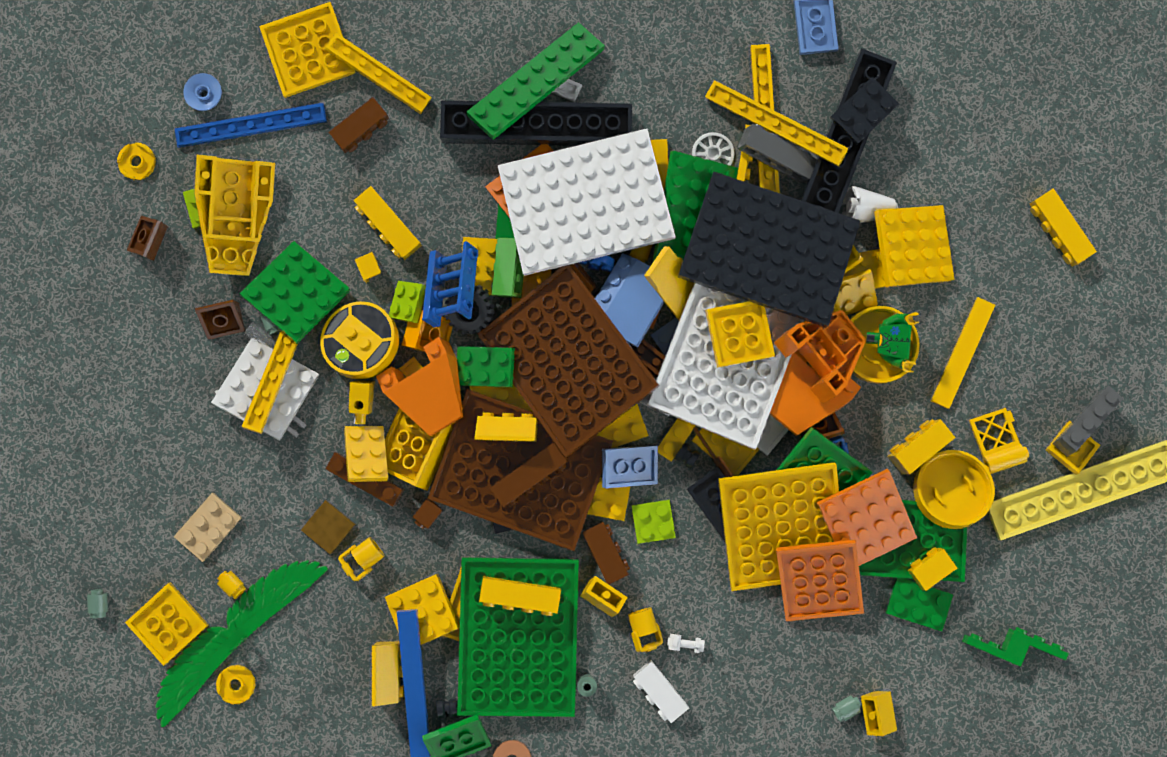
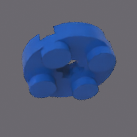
(605, 263)

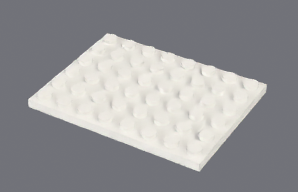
(586, 202)
(725, 399)

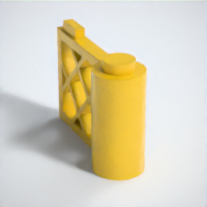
(1003, 456)

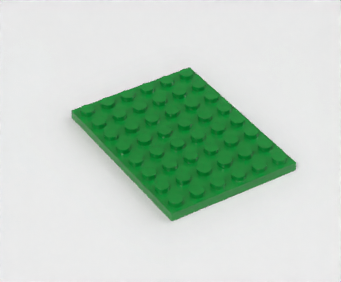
(513, 657)

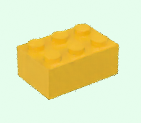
(920, 446)

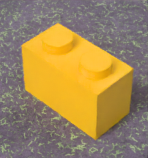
(931, 568)
(603, 596)
(879, 713)

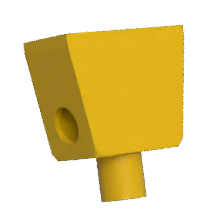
(361, 391)

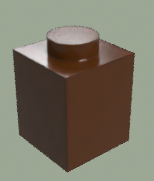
(427, 514)

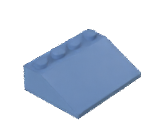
(630, 299)

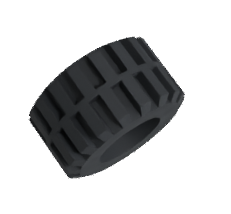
(485, 317)

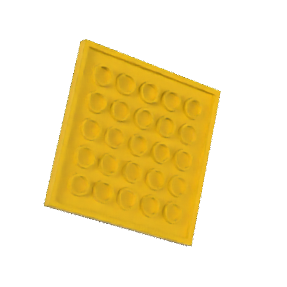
(772, 513)

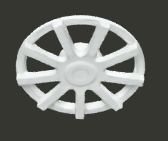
(713, 152)

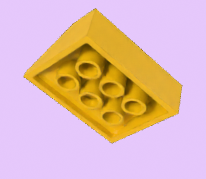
(412, 452)

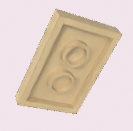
(207, 527)

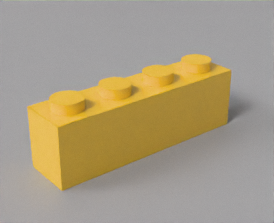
(387, 222)
(1062, 228)
(520, 595)

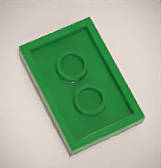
(485, 366)
(919, 606)
(457, 739)

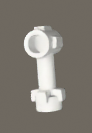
(676, 642)

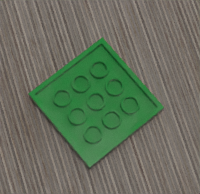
(295, 292)
(817, 450)

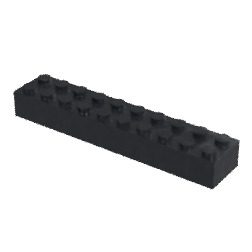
(544, 124)
(829, 182)

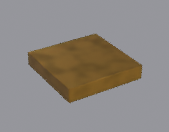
(328, 527)

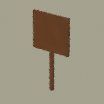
(718, 461)

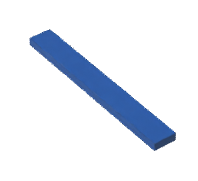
(250, 125)
(413, 681)

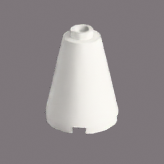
(863, 203)

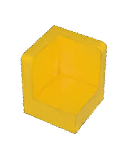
(368, 266)

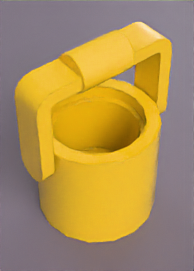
(366, 556)
(643, 624)

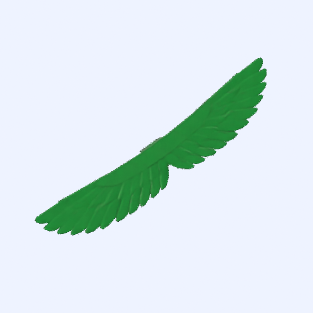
(218, 643)

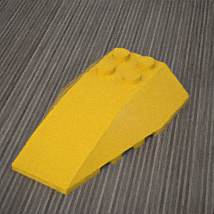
(232, 210)

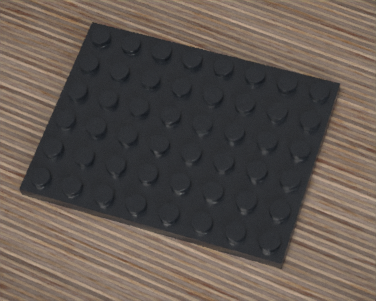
(769, 249)

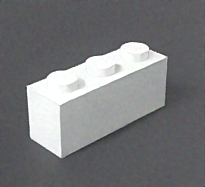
(660, 692)

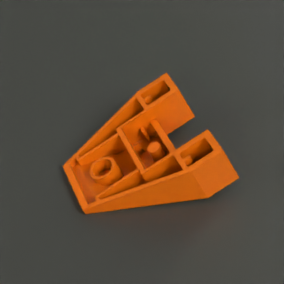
(828, 350)
(430, 394)
(797, 404)

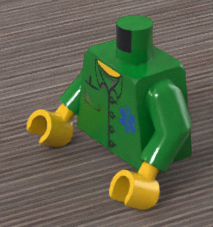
(894, 340)

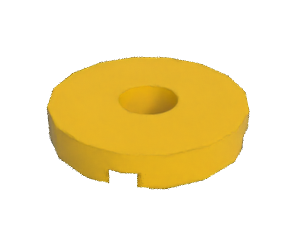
(147, 163)
(224, 687)

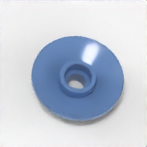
(198, 84)

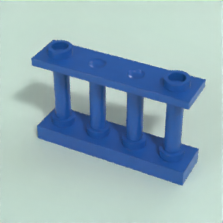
(436, 282)

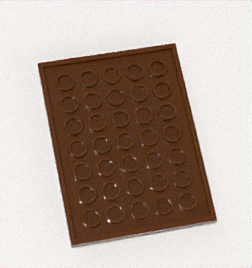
(570, 360)
(472, 466)

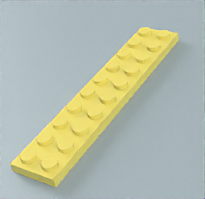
(1079, 492)

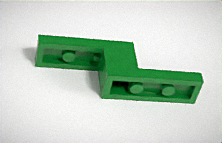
(1015, 646)

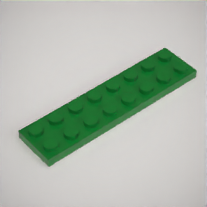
(535, 80)

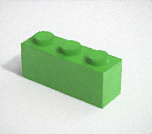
(507, 270)

